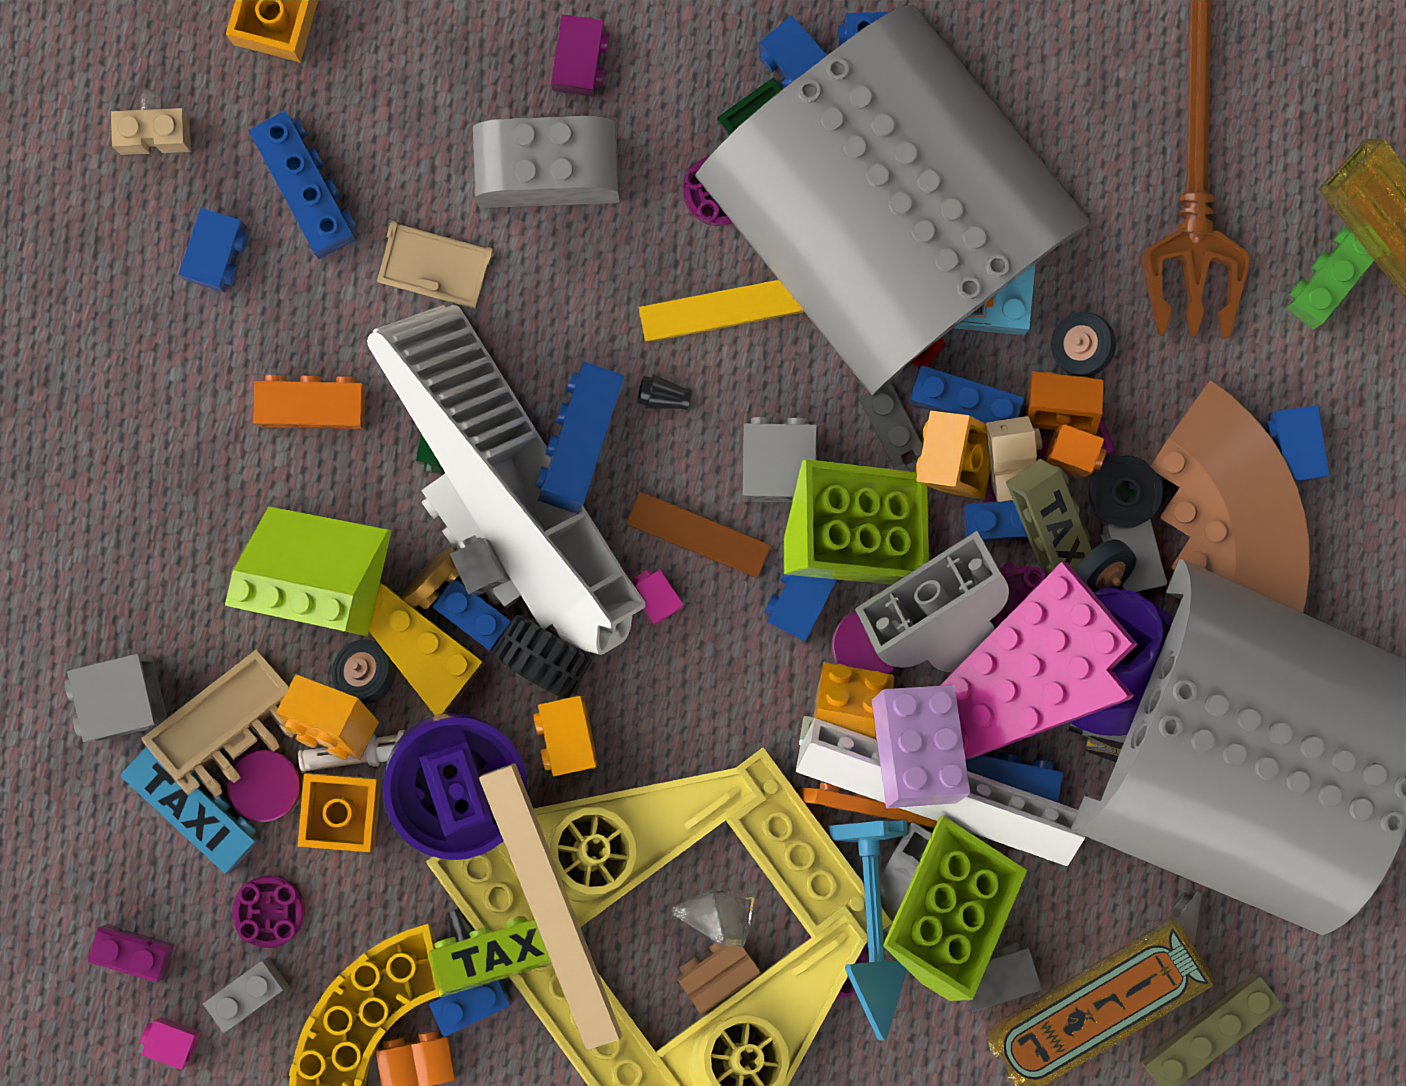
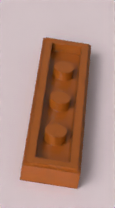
(698, 534)

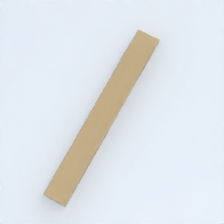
(550, 906)

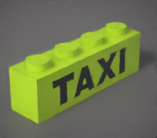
(487, 956)

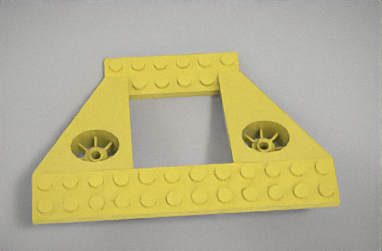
(651, 829)

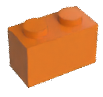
(1064, 400)
(1075, 451)

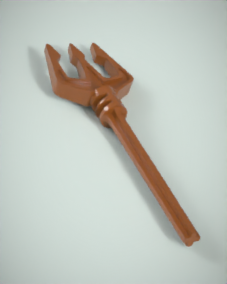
(1196, 240)

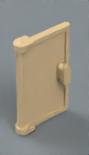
(426, 260)

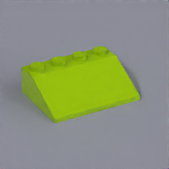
(856, 523)
(311, 570)
(954, 911)

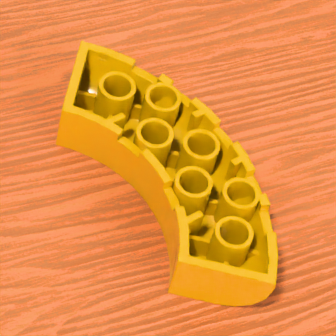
(362, 1007)

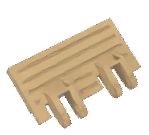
(220, 720)

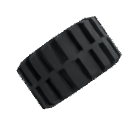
(541, 657)

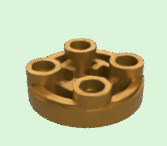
(423, 588)

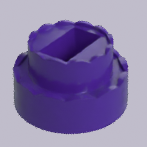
(1149, 629)
(423, 798)

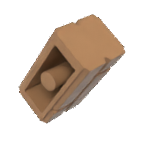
(717, 975)

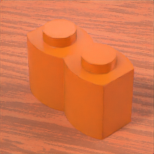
(416, 1062)

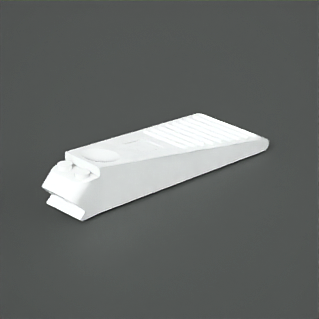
(494, 463)

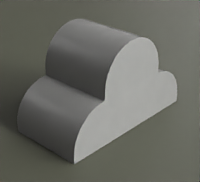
(938, 609)

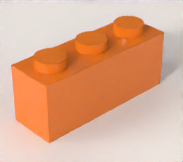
(309, 403)

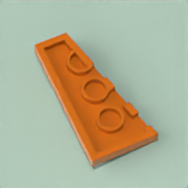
(832, 798)

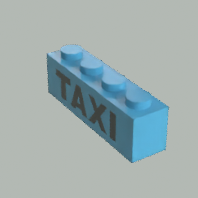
(197, 815)

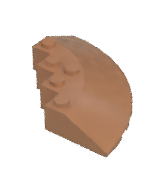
(1236, 500)

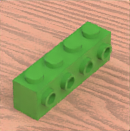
(1331, 282)

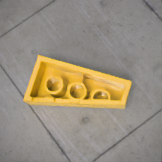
(422, 651)

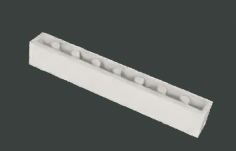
(988, 811)

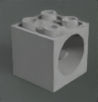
(775, 457)
(115, 698)

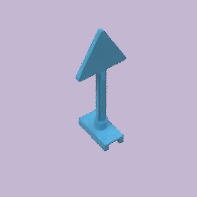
(878, 981)

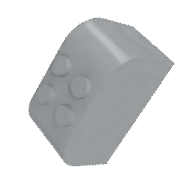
(545, 161)

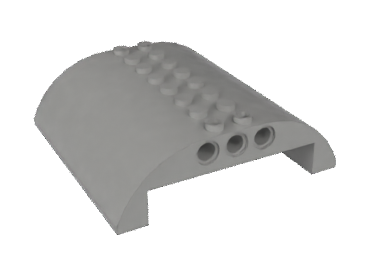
(889, 194)
(1262, 757)

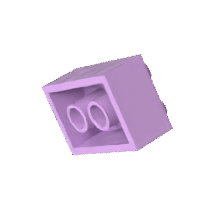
(920, 746)

